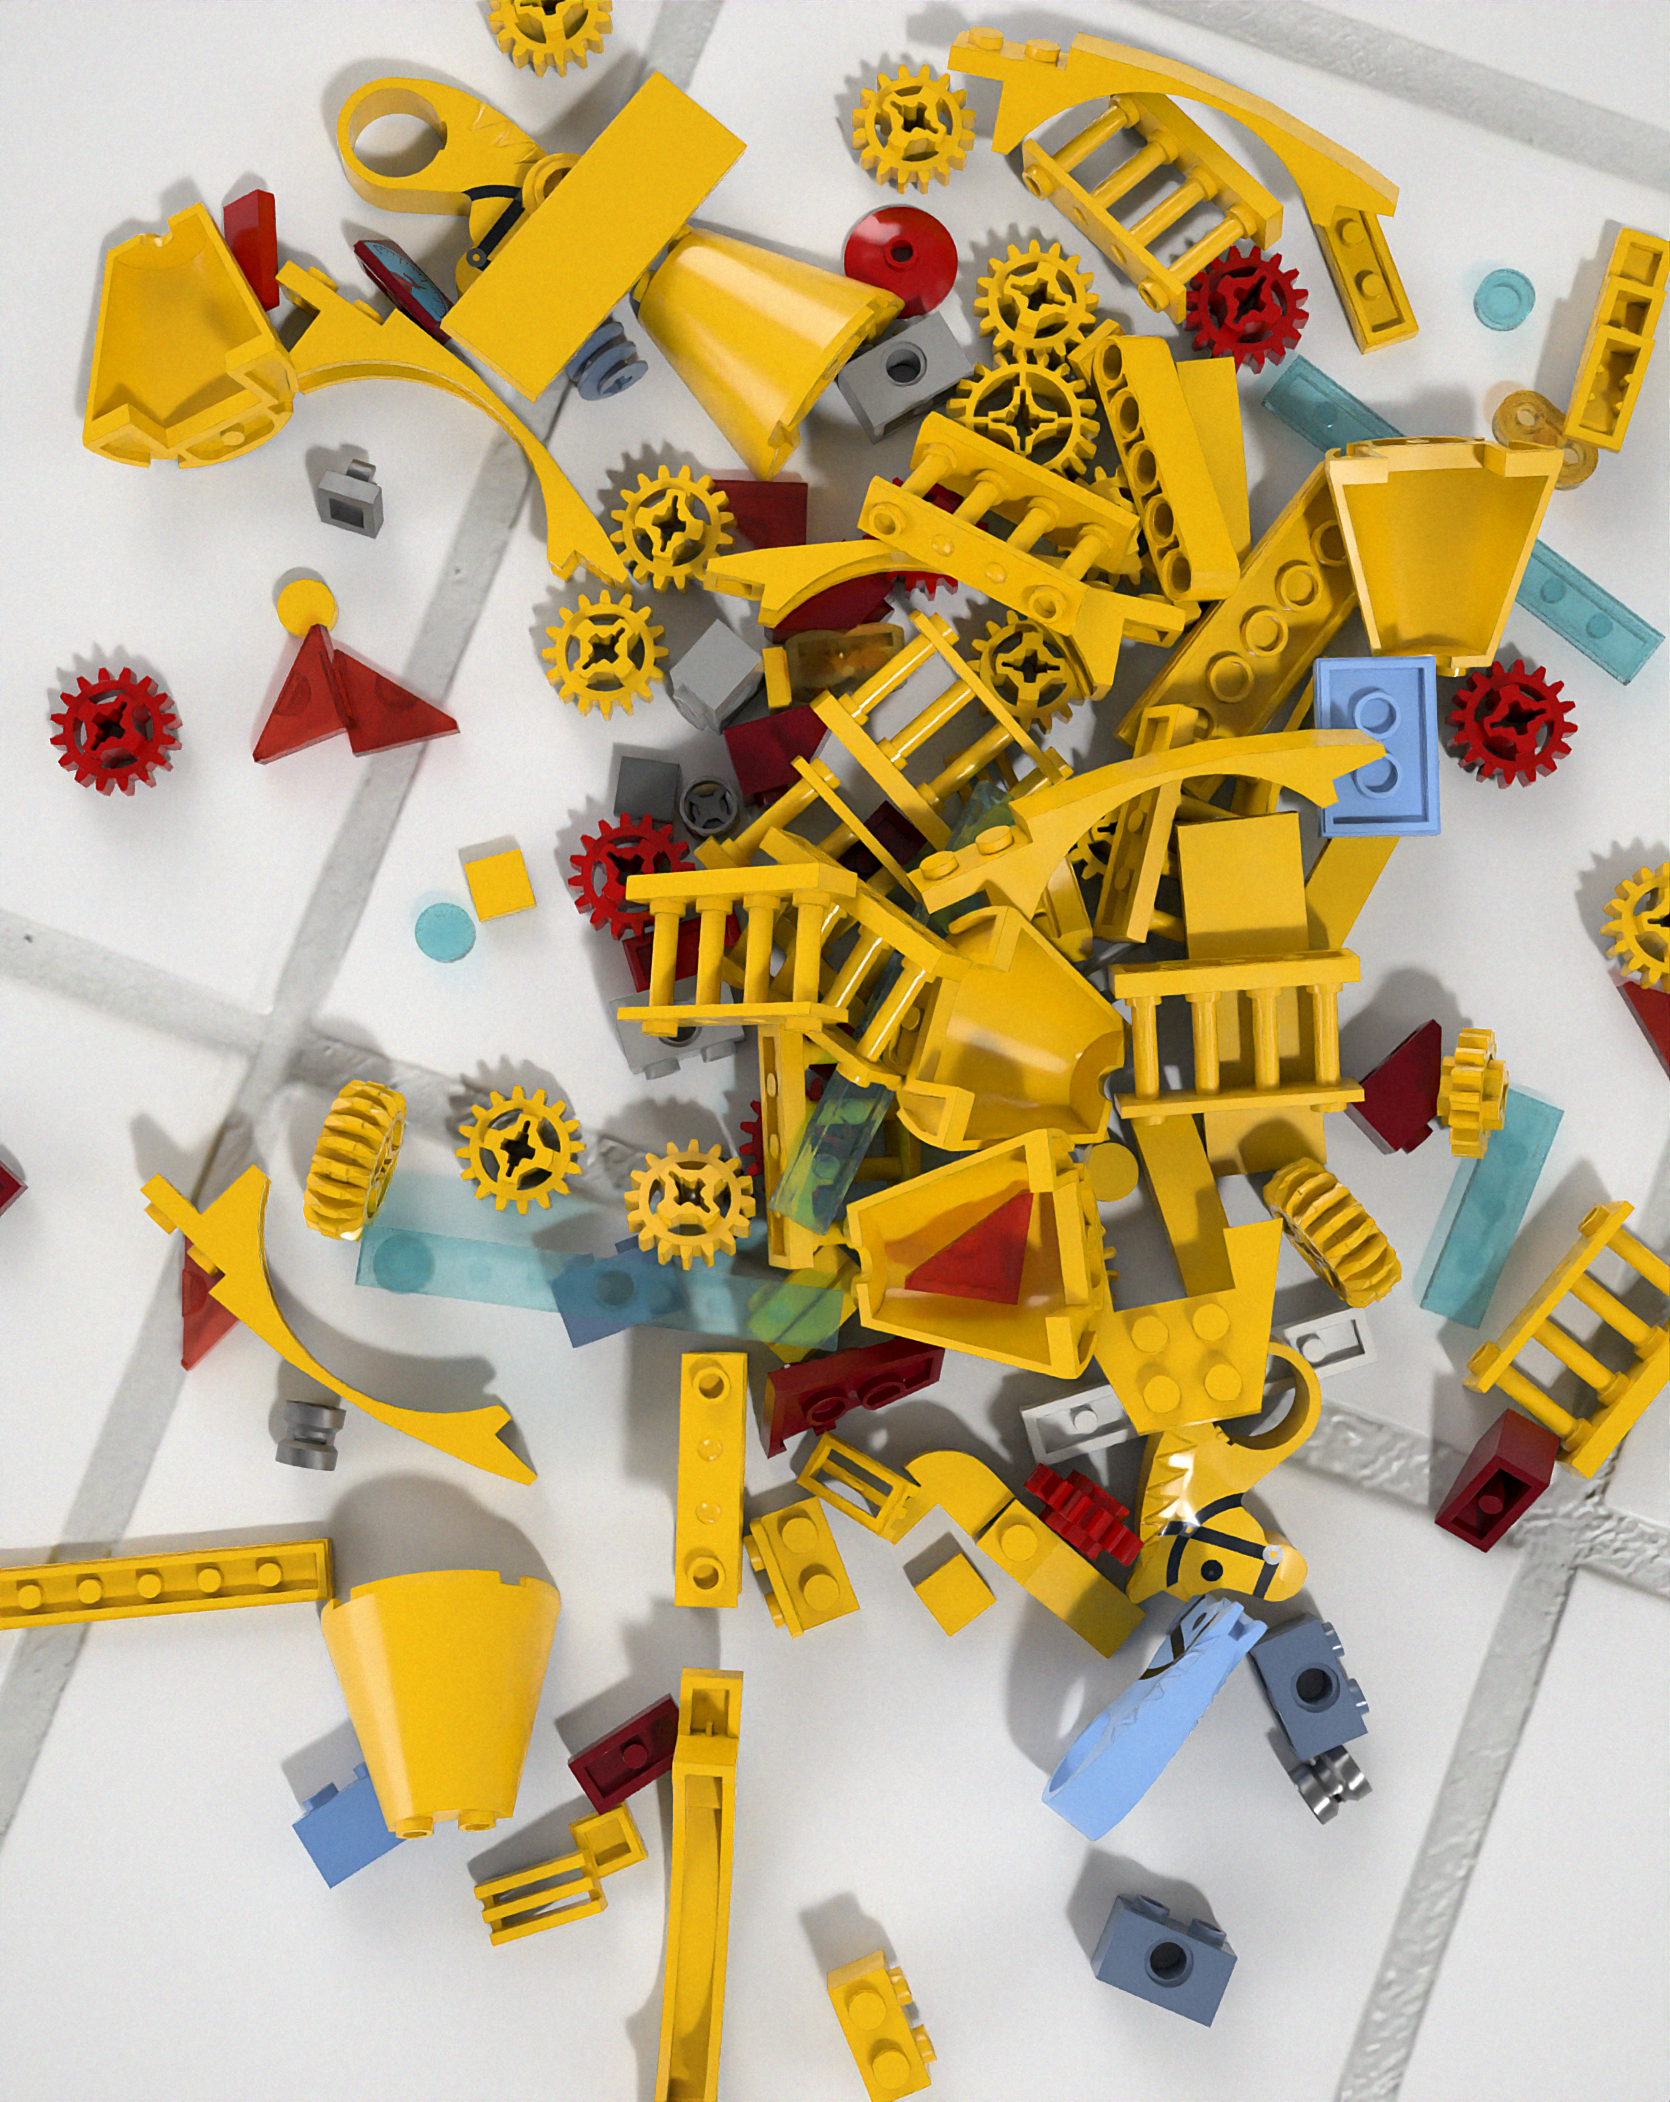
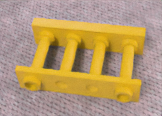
(1209, 176)
(1016, 490)
(887, 758)
(1144, 829)
(736, 854)
(713, 895)
(881, 928)
(1203, 984)
(784, 1120)
(1621, 1395)
(711, 1479)

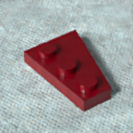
(825, 1389)

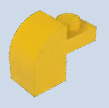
(958, 1485)

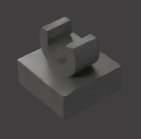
(352, 499)

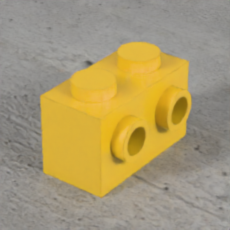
(878, 2028)

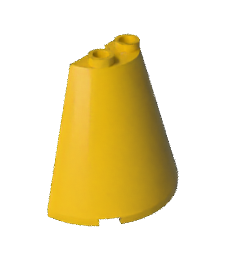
(756, 335)
(184, 353)
(1439, 539)
(1008, 1045)
(1060, 1267)
(443, 1690)

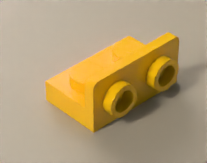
(801, 1565)

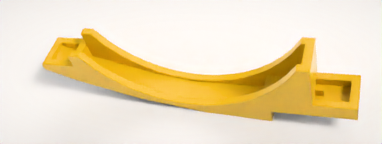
(1045, 82)
(354, 345)
(793, 574)
(1017, 861)
(233, 1240)
(700, 1884)

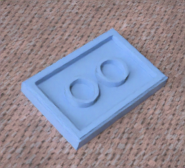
(1398, 707)

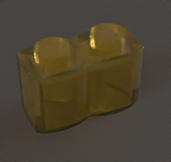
(840, 661)

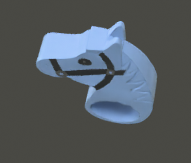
(1150, 1721)

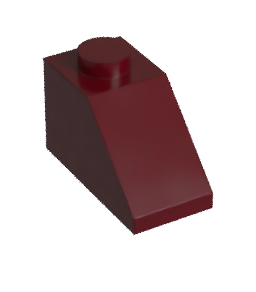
(839, 608)
(766, 747)
(1402, 1093)
(1499, 1480)

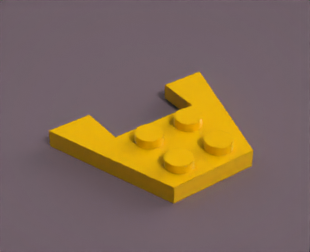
(1199, 1353)

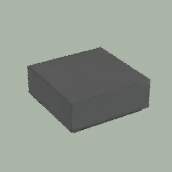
(647, 789)

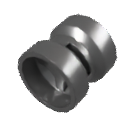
(707, 800)
(310, 1421)
(1329, 1782)

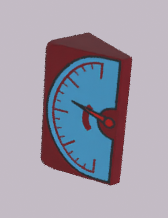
(404, 285)

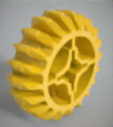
(1042, 425)
(354, 1160)
(1332, 1232)

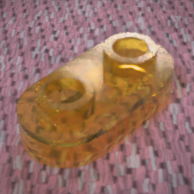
(1546, 431)

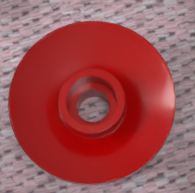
(921, 280)

